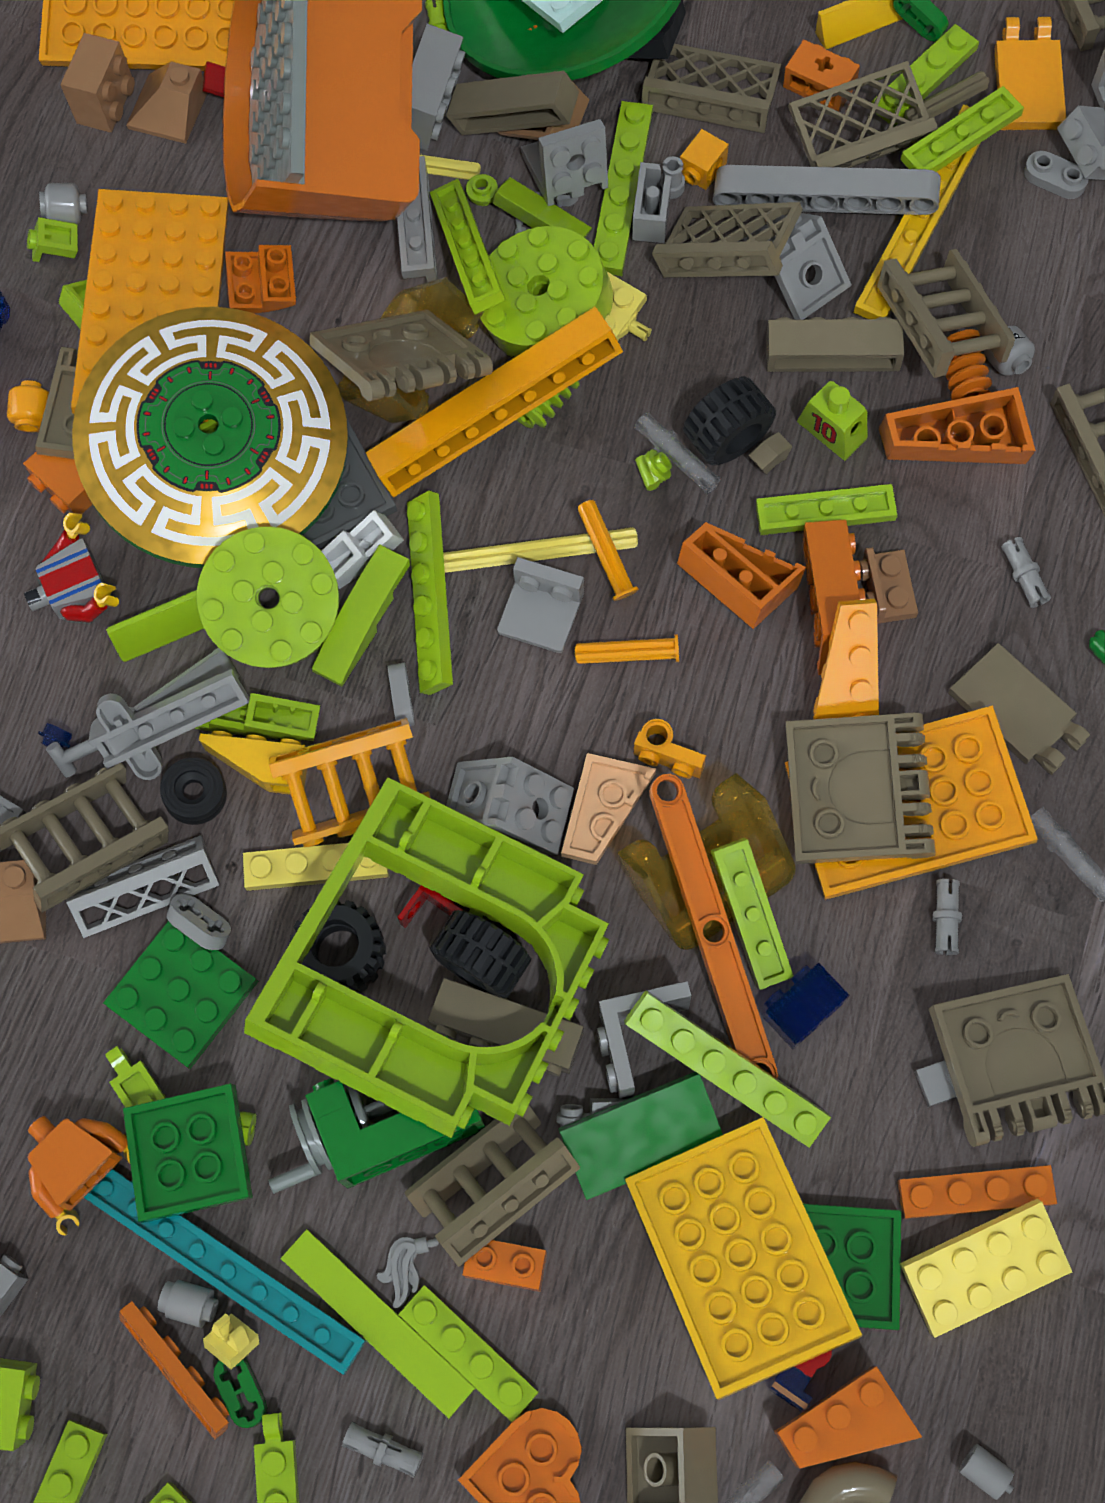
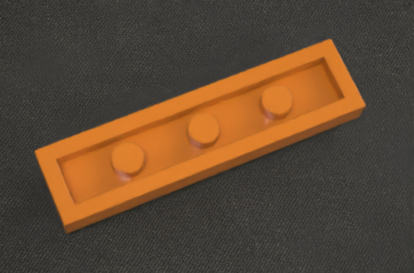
(976, 1192)
(185, 1381)

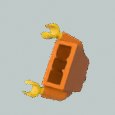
(71, 1163)

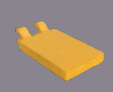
(1032, 75)

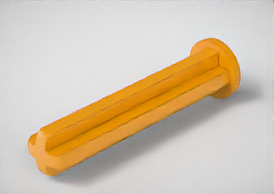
(606, 550)
(627, 650)

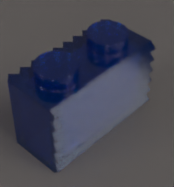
(804, 1005)

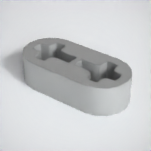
(401, 692)
(198, 922)

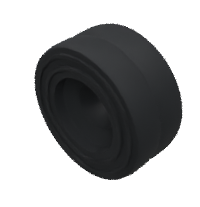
(193, 771)

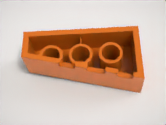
(961, 430)
(834, 574)

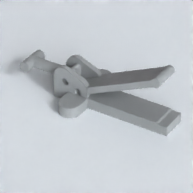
(179, 706)

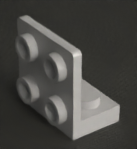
(541, 605)

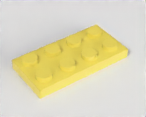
(985, 1267)

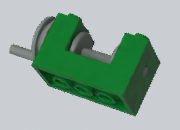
(339, 1133)

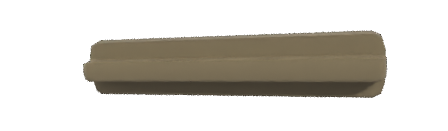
(952, 96)

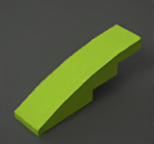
(360, 615)
(269, 718)

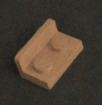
(889, 585)

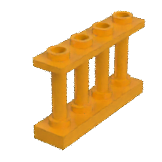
(325, 757)

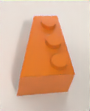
(737, 574)
(848, 1422)

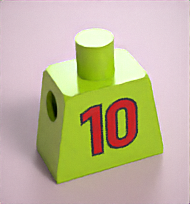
(836, 420)

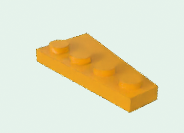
(851, 666)

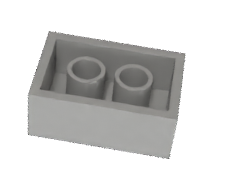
(433, 80)

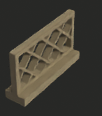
(708, 102)
(879, 143)
(727, 255)

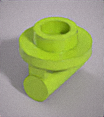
(654, 468)

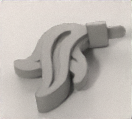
(401, 1266)

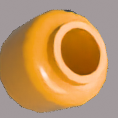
(27, 406)

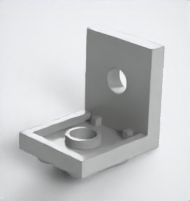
(568, 160)
(809, 246)
(506, 800)
(610, 1036)

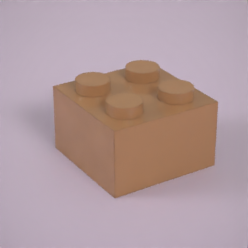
(97, 82)

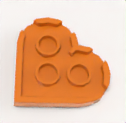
(528, 1462)

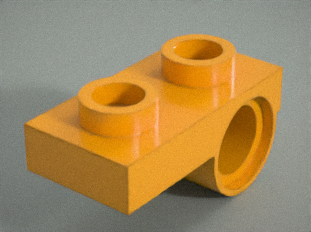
(681, 760)

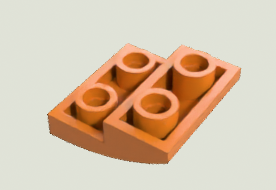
(260, 279)

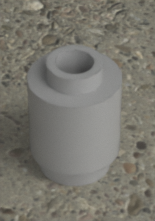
(188, 1303)

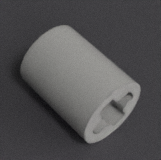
(987, 1472)

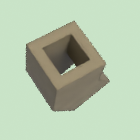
(771, 452)

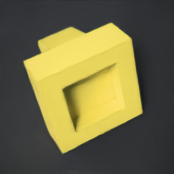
(230, 1340)

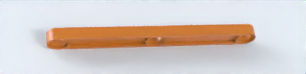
(705, 905)

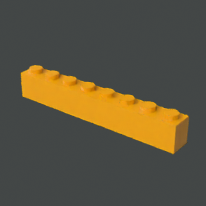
(494, 402)

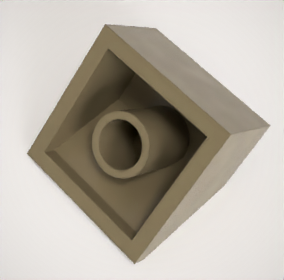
(671, 1465)

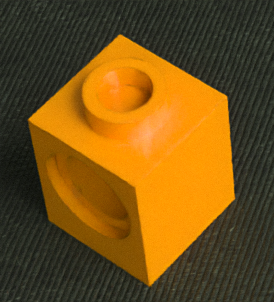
(703, 159)

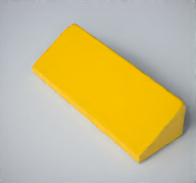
(853, 20)

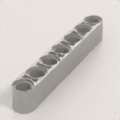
(831, 188)

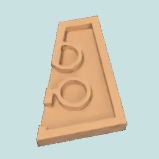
(602, 805)

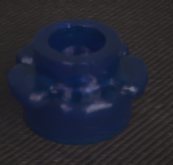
(55, 734)

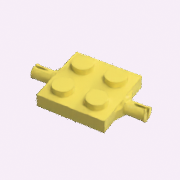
(625, 308)

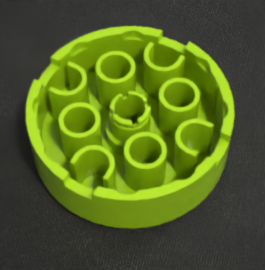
(547, 283)
(232, 590)

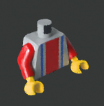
(71, 578)

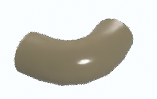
(851, 1484)

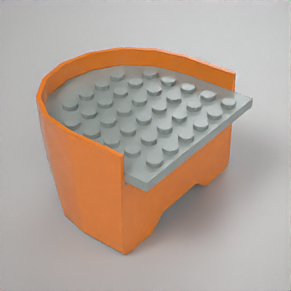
(324, 110)

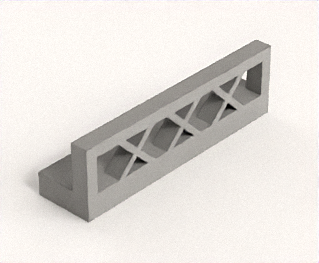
(417, 233)
(142, 873)

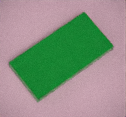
(640, 1133)

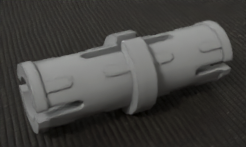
(1026, 572)
(947, 916)
(382, 1449)

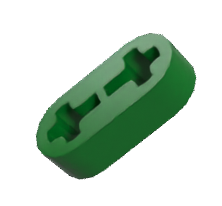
(923, 17)
(232, 1397)

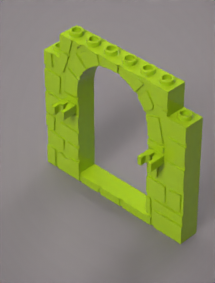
(391, 1054)

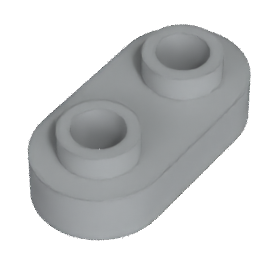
(1055, 175)

